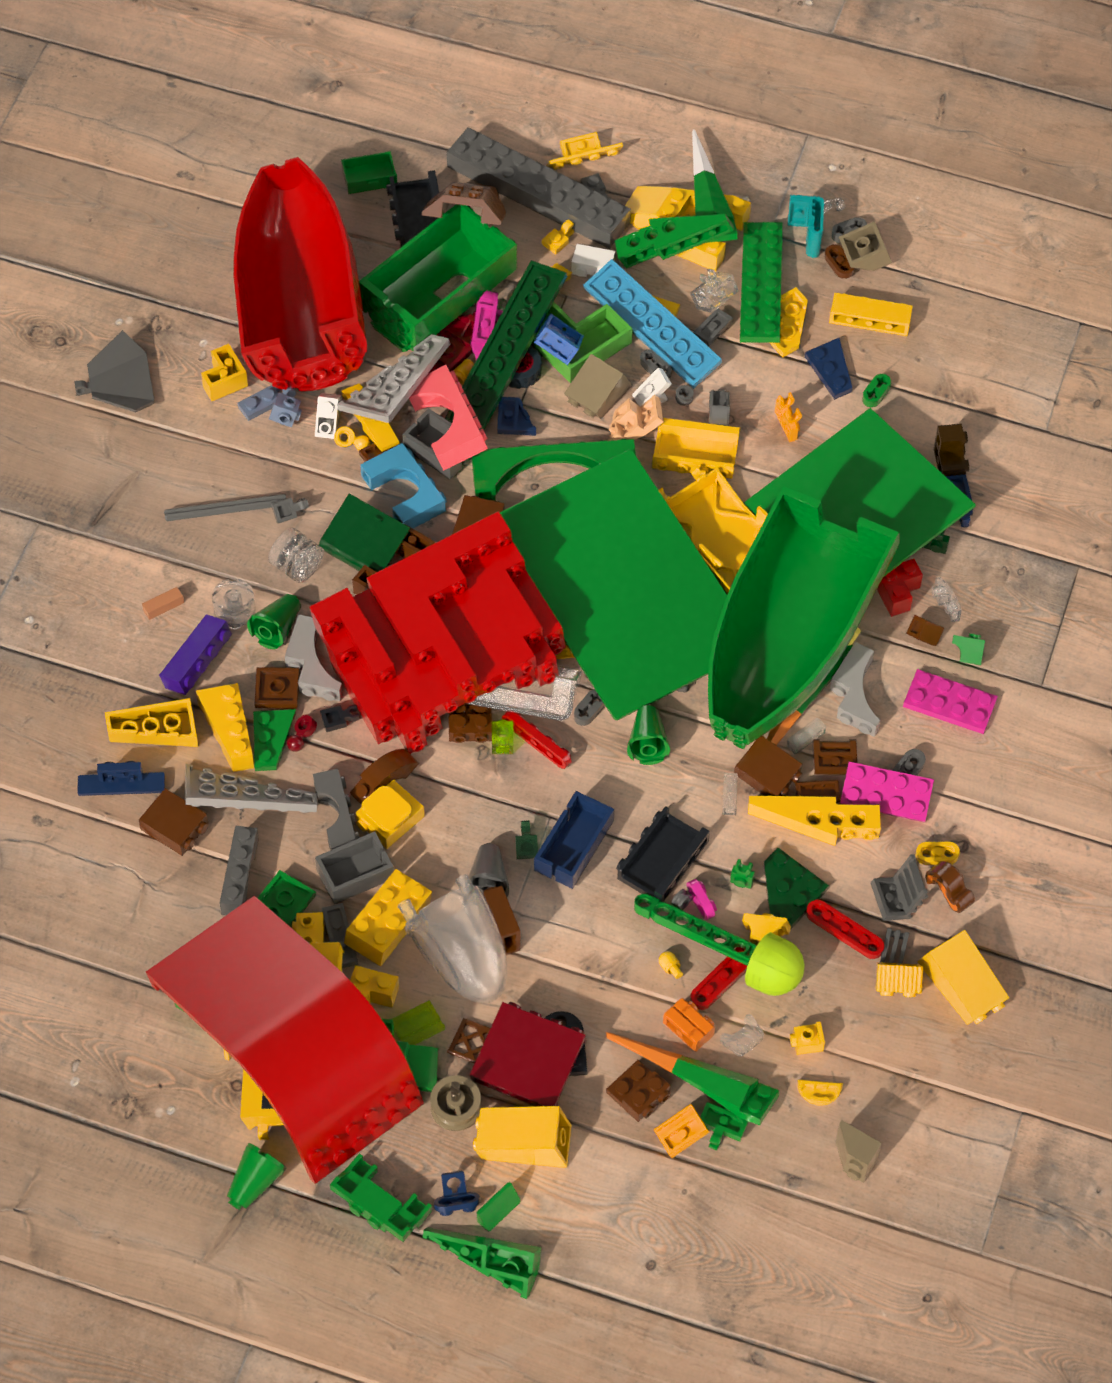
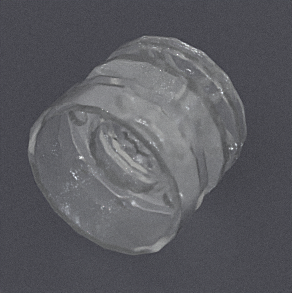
(296, 555)

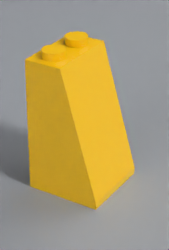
(964, 978)
(523, 1135)

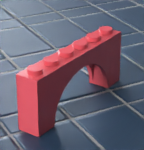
(463, 436)

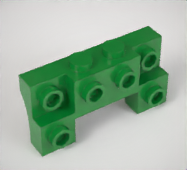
(376, 1204)

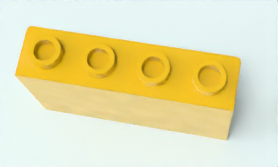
(688, 443)

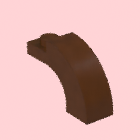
(389, 767)

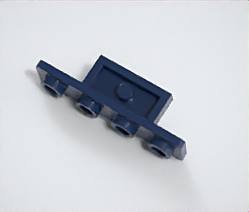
(120, 780)

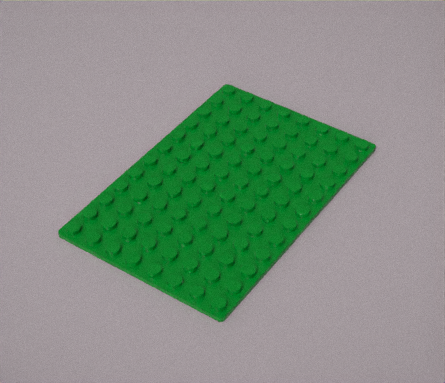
(620, 582)

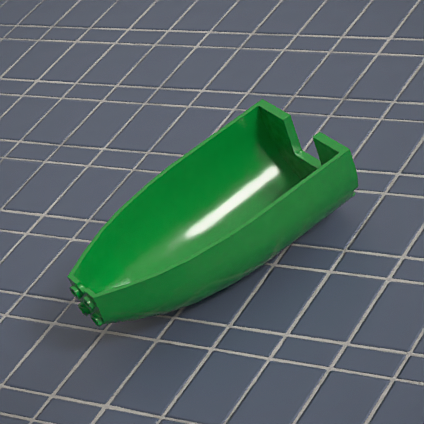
(790, 614)

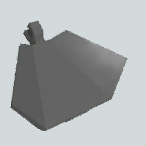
(119, 375)

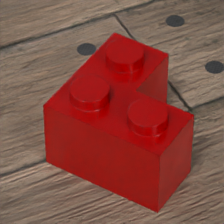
(896, 587)

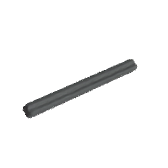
(221, 507)

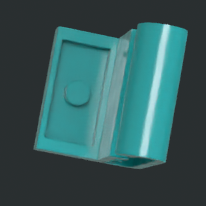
(809, 213)

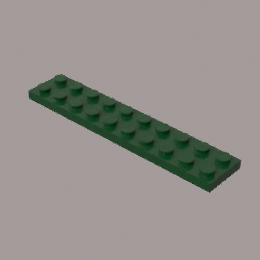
(511, 339)

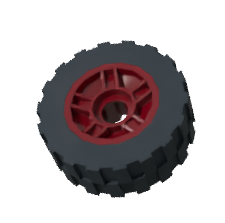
(529, 370)

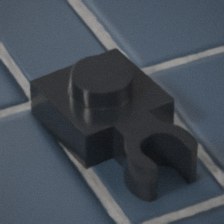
(336, 718)

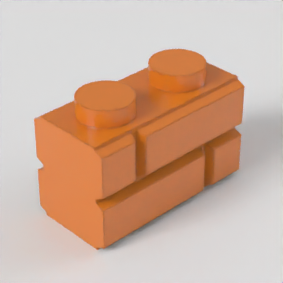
(689, 1024)

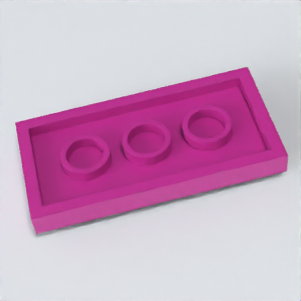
(950, 701)
(894, 791)

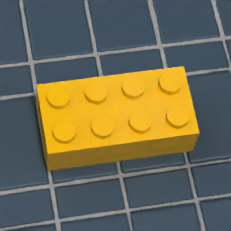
(381, 923)

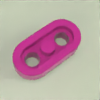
(705, 906)

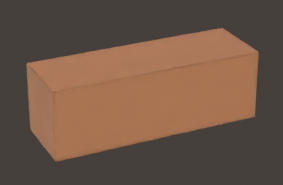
(162, 603)

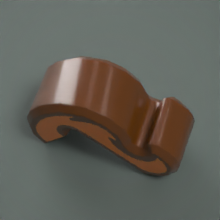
(952, 885)

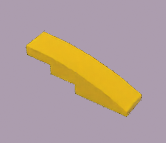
(377, 431)

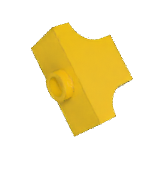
(764, 924)

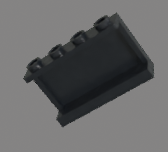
(408, 203)
(661, 855)

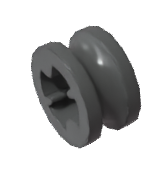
(688, 392)
(682, 899)

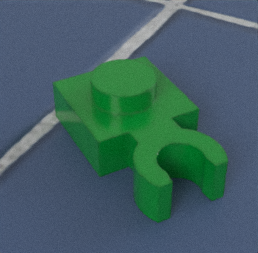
(742, 875)

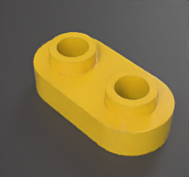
(937, 852)

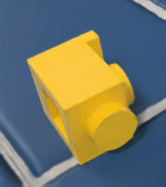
(808, 1045)

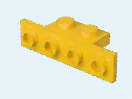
(582, 148)

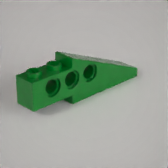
(670, 237)

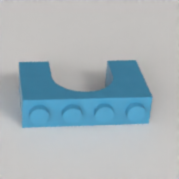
(401, 464)

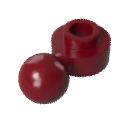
(305, 727)

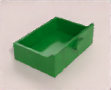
(368, 172)

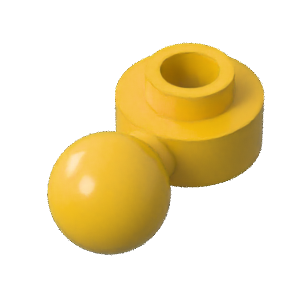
(360, 442)

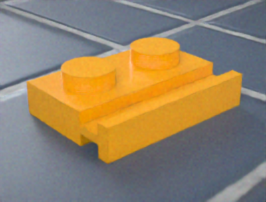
(681, 1131)

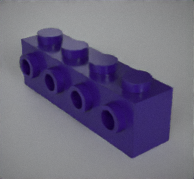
(195, 654)

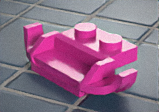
(485, 320)

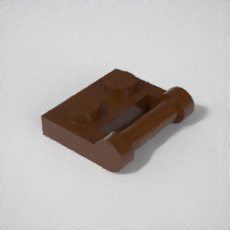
(833, 762)

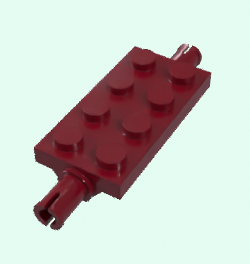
(460, 336)

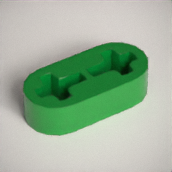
(873, 388)

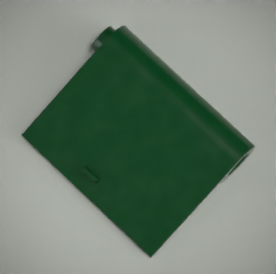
(363, 535)

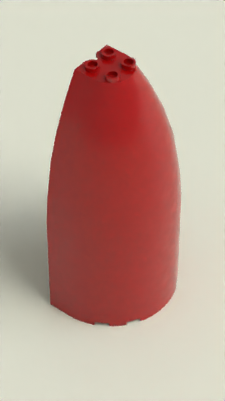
(296, 282)

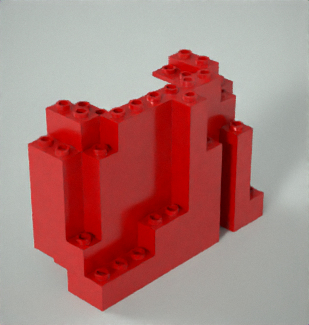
(440, 632)

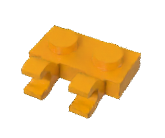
(788, 420)

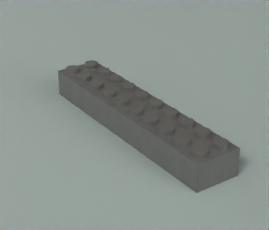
(538, 187)

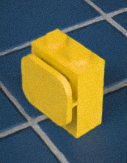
(389, 813)

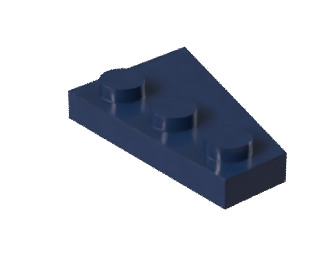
(831, 367)

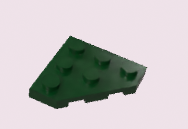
(790, 887)

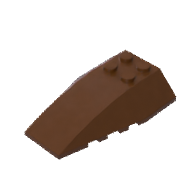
(470, 195)

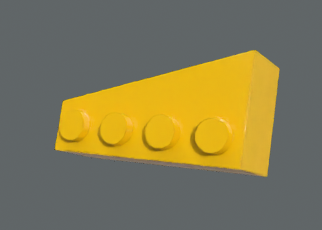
(227, 720)
(154, 724)

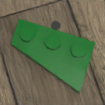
(270, 737)

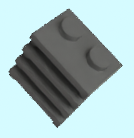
(900, 894)

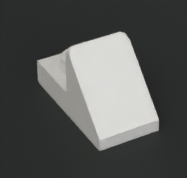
(655, 384)

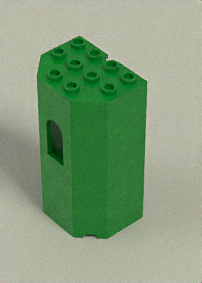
(403, 286)

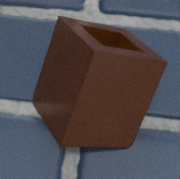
(925, 630)

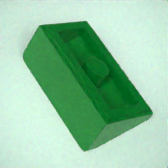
(498, 1207)

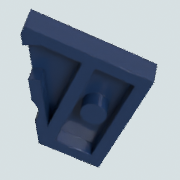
(514, 418)

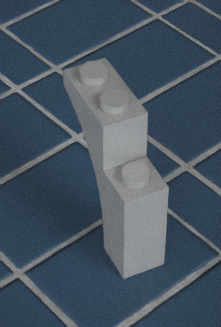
(302, 655)
(849, 684)

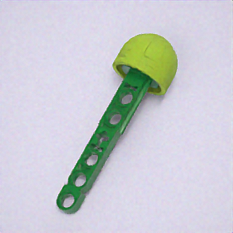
(772, 965)

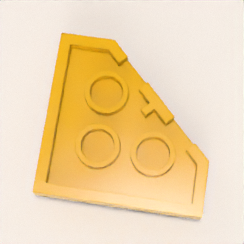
(791, 321)

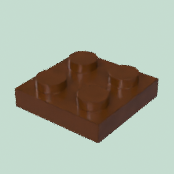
(276, 688)

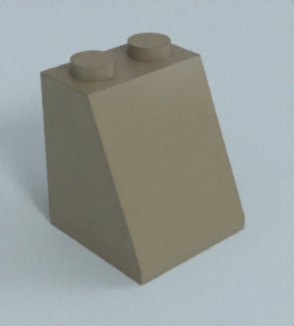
(597, 387)

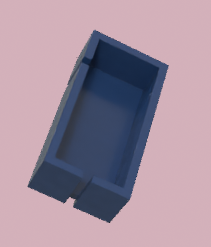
(574, 841)

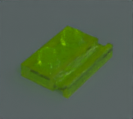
(418, 1024)

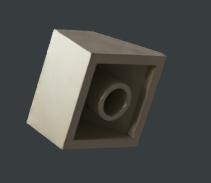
(865, 248)
(856, 1151)

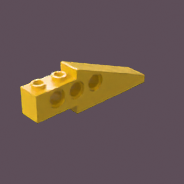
(799, 811)

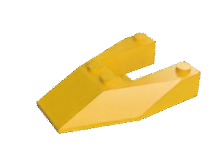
(667, 202)

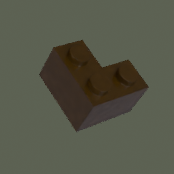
(950, 450)

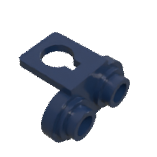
(455, 1200)

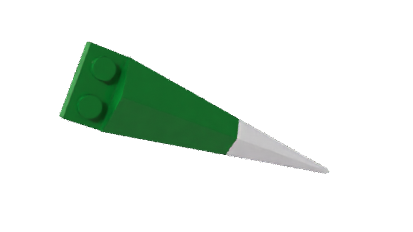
(707, 191)

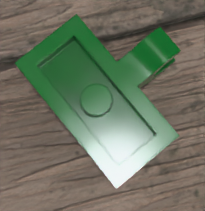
(722, 1123)

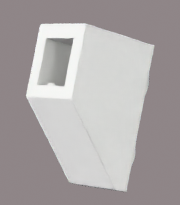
(327, 415)

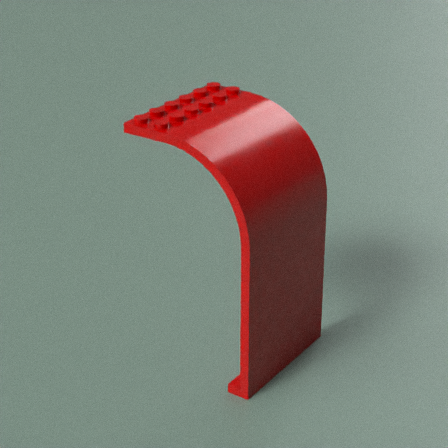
(294, 1031)

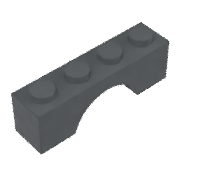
(330, 791)
(236, 878)

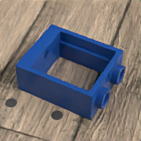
(559, 342)

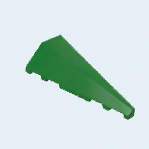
(506, 1261)

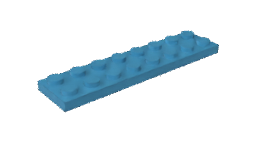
(653, 323)

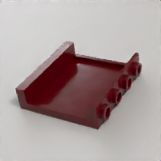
(527, 1056)

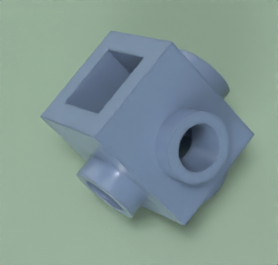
(285, 410)

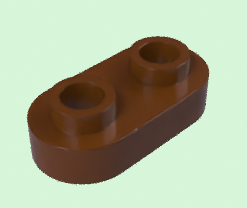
(839, 263)

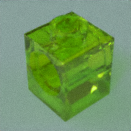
(502, 745)

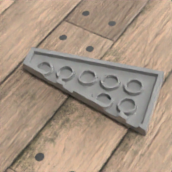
(394, 385)
(240, 792)

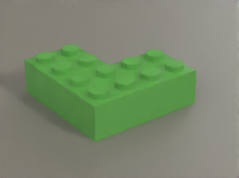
(603, 337)

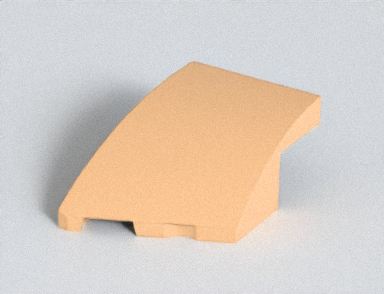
(633, 421)

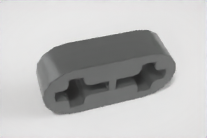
(846, 227)
(657, 362)
(586, 704)

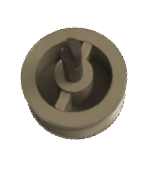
(455, 1103)

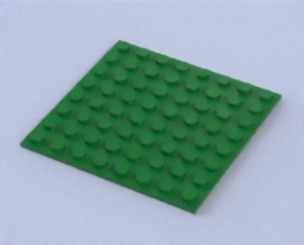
(874, 476)

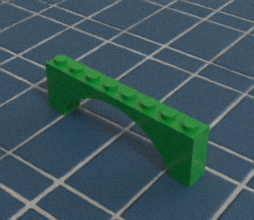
(499, 465)

